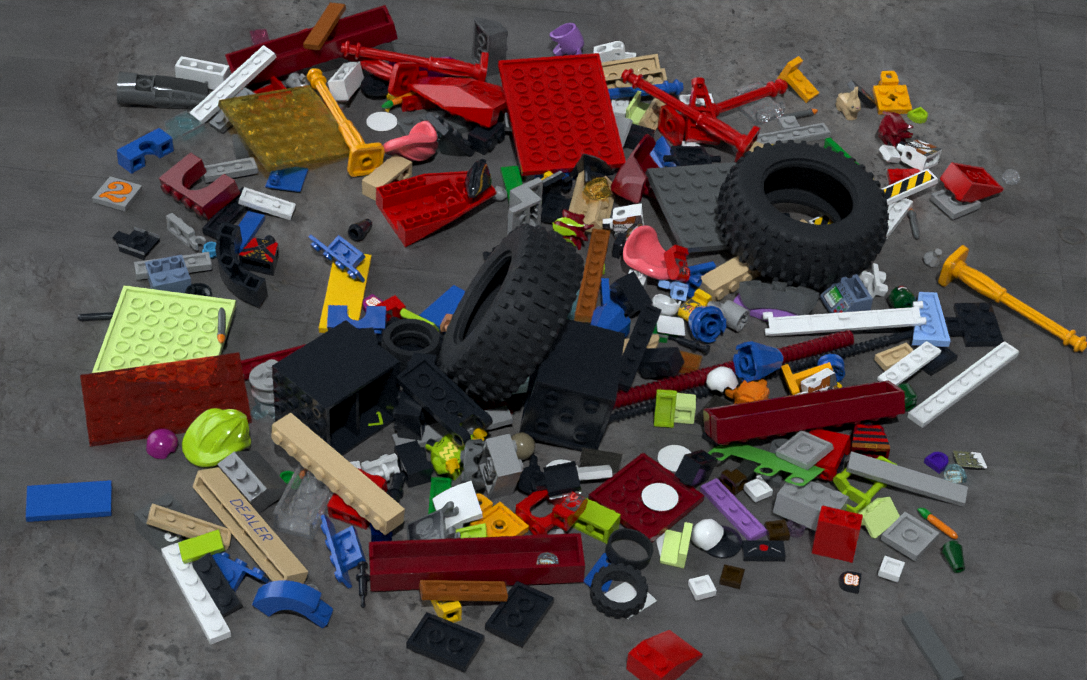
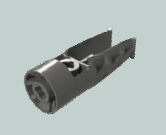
(160, 91)

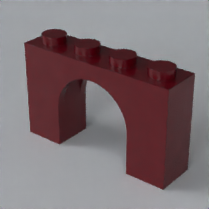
(203, 201)

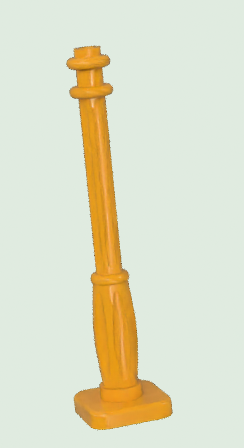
(362, 157)
(956, 268)

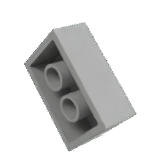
(500, 466)
(804, 502)

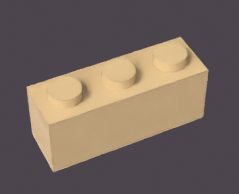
(390, 171)

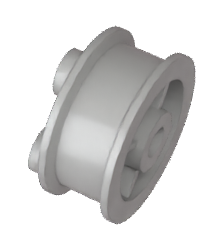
(262, 382)

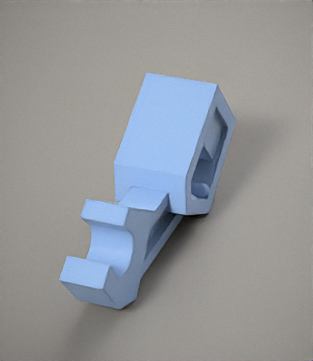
(678, 289)

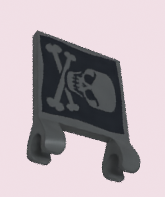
(433, 525)

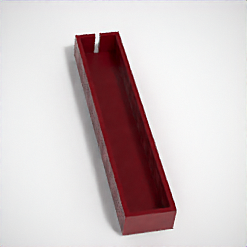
(367, 27)
(804, 412)
(501, 558)

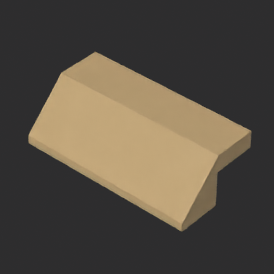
(644, 65)
(593, 210)

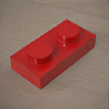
(897, 174)

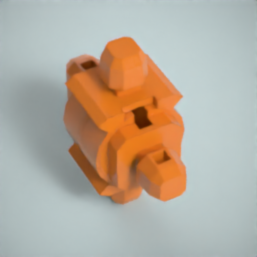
(749, 391)

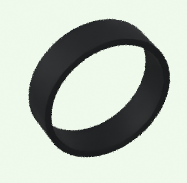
(636, 536)

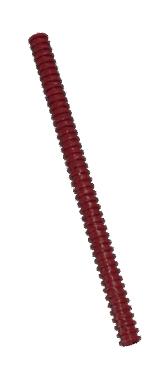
(698, 378)

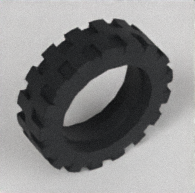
(624, 573)

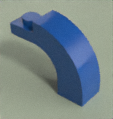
(295, 597)

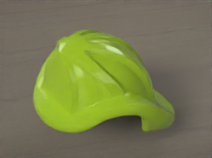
(215, 436)

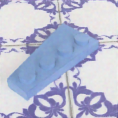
(935, 329)

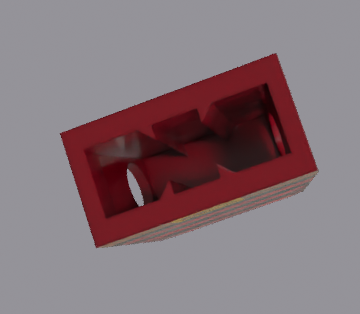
(870, 440)

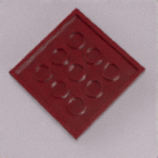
(624, 496)

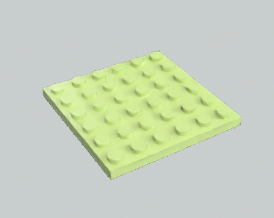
(162, 328)

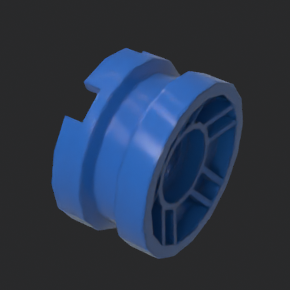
(837, 364)

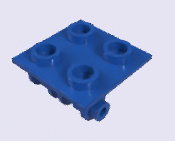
(287, 179)

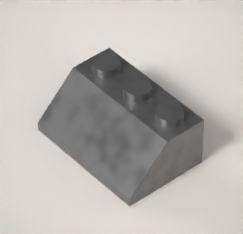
(491, 38)
(253, 478)

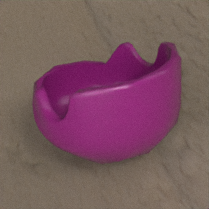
(161, 443)

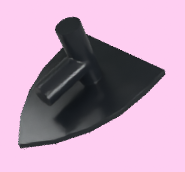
(593, 168)

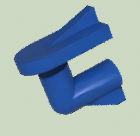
(695, 280)

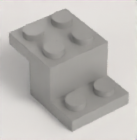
(525, 204)

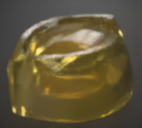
(597, 189)

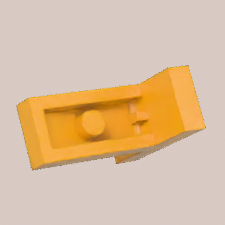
(798, 81)
(793, 380)

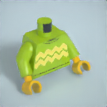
(446, 454)

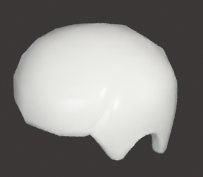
(668, 305)
(721, 378)
(706, 534)

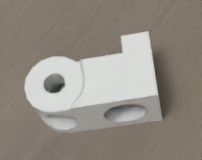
(611, 51)

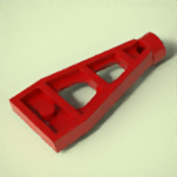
(693, 132)

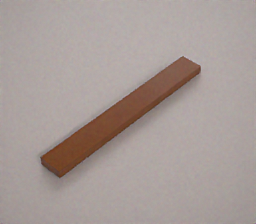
(592, 275)

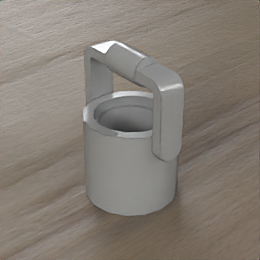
(735, 315)

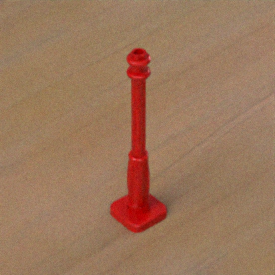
(439, 65)
(399, 75)
(672, 124)
(711, 124)

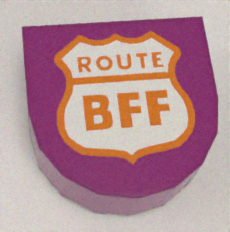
(371, 300)

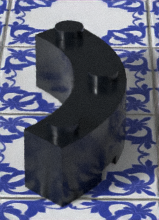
(239, 281)

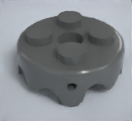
(469, 458)

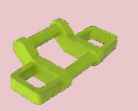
(856, 495)

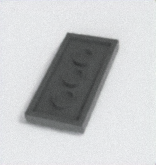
(457, 122)

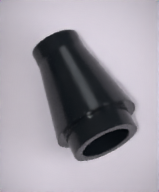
(358, 230)

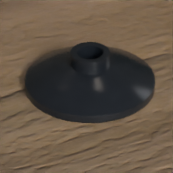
(374, 86)
(728, 545)

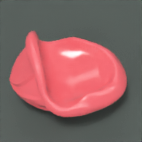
(416, 146)
(645, 253)

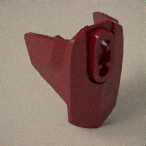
(631, 178)

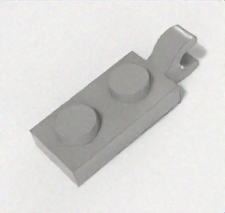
(184, 232)

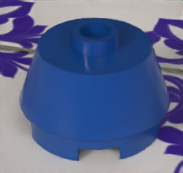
(706, 323)

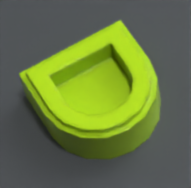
(918, 115)

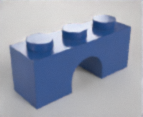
(132, 155)
(375, 317)

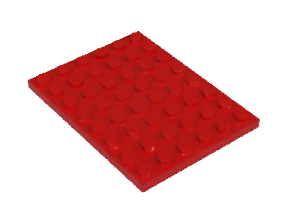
(560, 112)

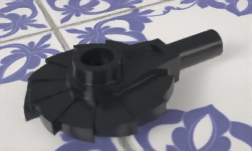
(529, 474)

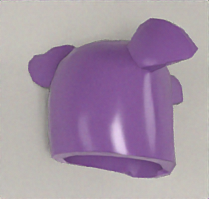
(569, 40)

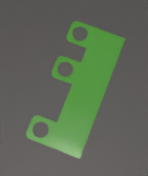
(767, 460)

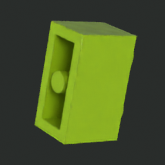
(598, 521)

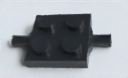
(690, 156)

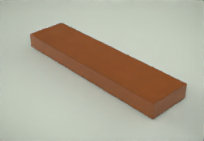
(324, 26)
(463, 590)

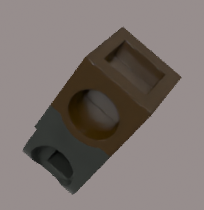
(735, 480)

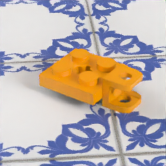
(887, 89)
(499, 515)

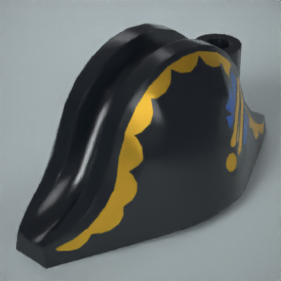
(478, 178)

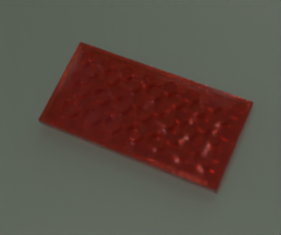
(167, 395)

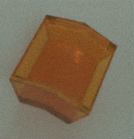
(692, 362)

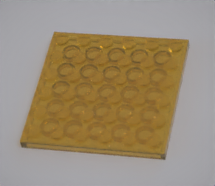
(286, 127)

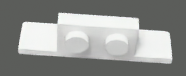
(910, 364)

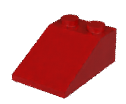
(969, 182)
(662, 657)

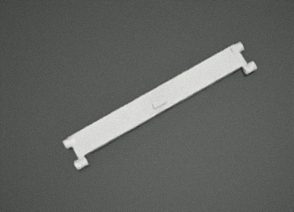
(844, 321)

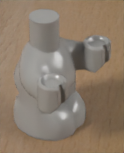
(296, 80)

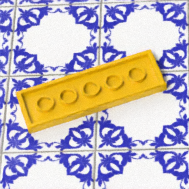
(345, 291)

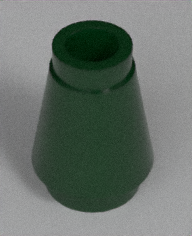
(954, 555)

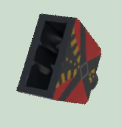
(260, 255)

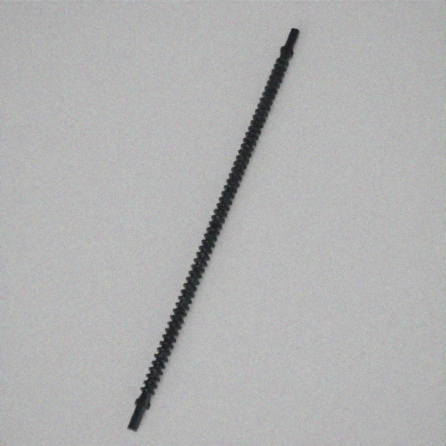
(794, 366)

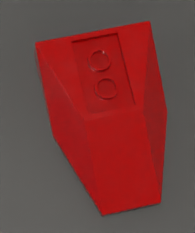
(464, 97)
(426, 203)

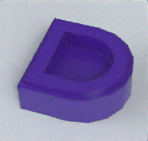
(937, 461)

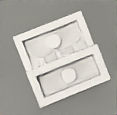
(465, 499)

